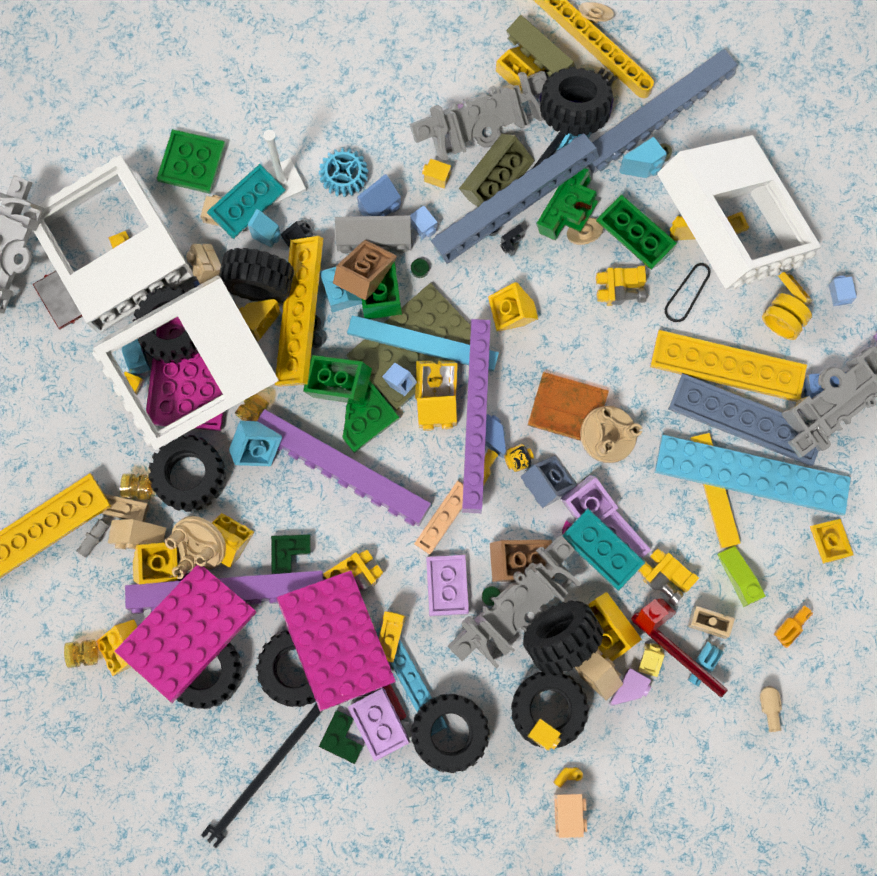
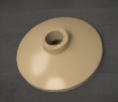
(595, 12)
(590, 233)

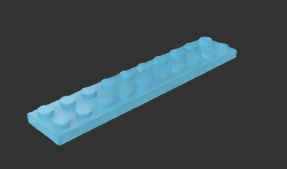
(753, 475)

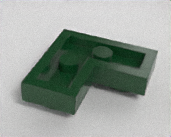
(284, 547)
(336, 741)

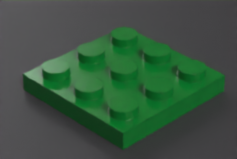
(191, 161)

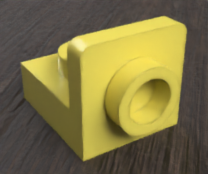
(651, 659)

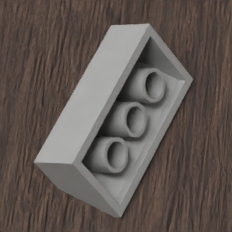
(387, 232)

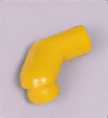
(568, 773)

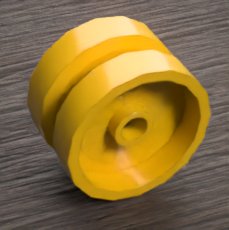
(787, 316)

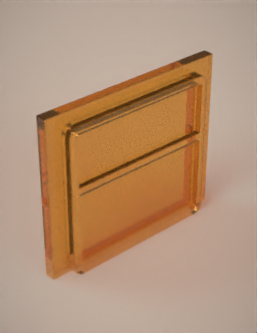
(564, 404)

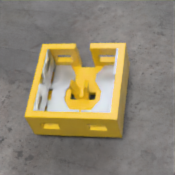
(436, 387)

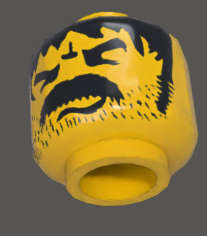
(518, 458)

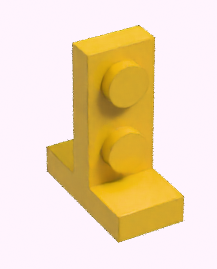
(391, 633)

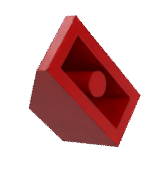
(655, 615)

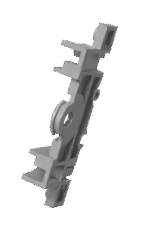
(480, 112)
(15, 234)
(827, 409)
(514, 602)

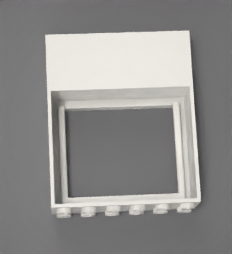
(725, 171)
(121, 278)
(221, 341)

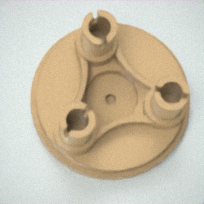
(609, 434)
(197, 544)

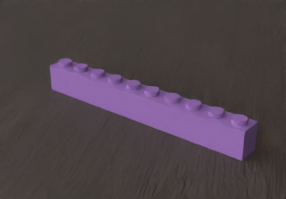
(476, 416)
(347, 471)
(248, 588)

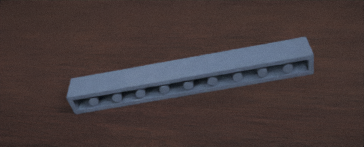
(663, 108)
(515, 198)

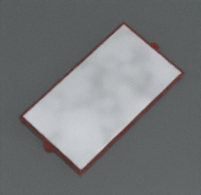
(57, 300)

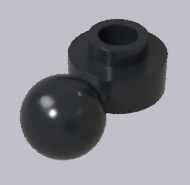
(317, 338)

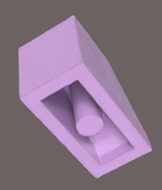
(633, 688)

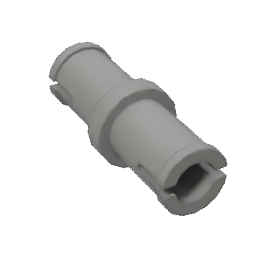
(92, 538)

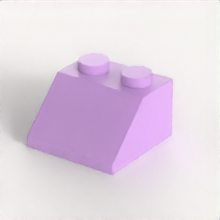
(589, 495)

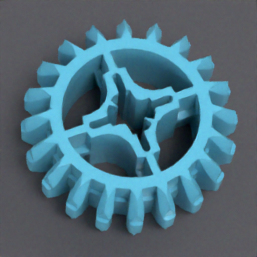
(334, 182)

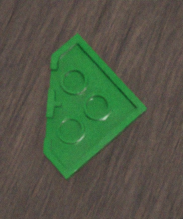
(367, 420)

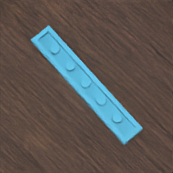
(412, 682)

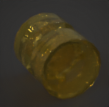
(251, 408)
(129, 486)
(83, 653)

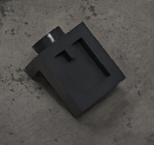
(296, 231)
(512, 237)

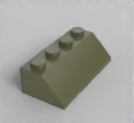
(538, 46)
(499, 167)

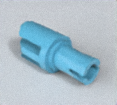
(707, 660)

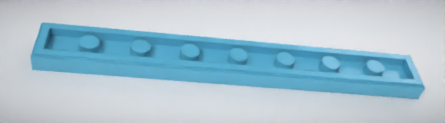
(414, 341)

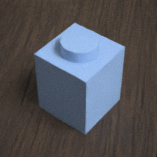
(423, 222)
(842, 290)
(399, 379)

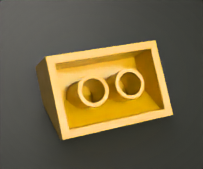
(617, 631)

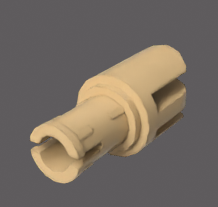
(771, 706)

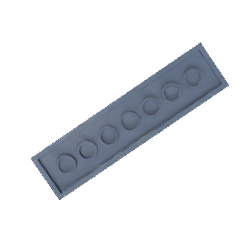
(736, 416)

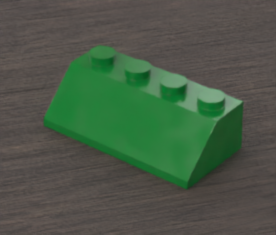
(636, 232)

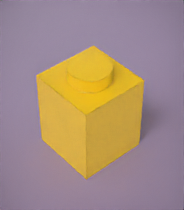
(436, 173)
(544, 735)

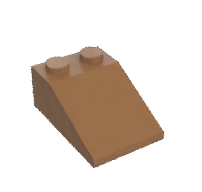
(363, 269)
(514, 557)

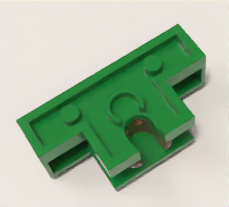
(569, 206)

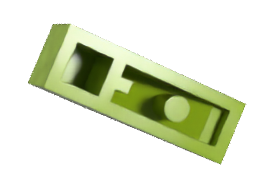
(741, 576)

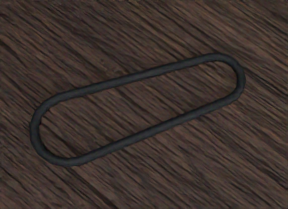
(698, 293)

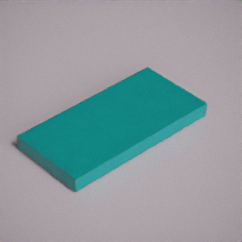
(237, 207)
(603, 549)

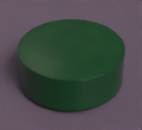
(419, 268)
(488, 593)

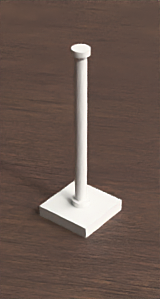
(283, 171)

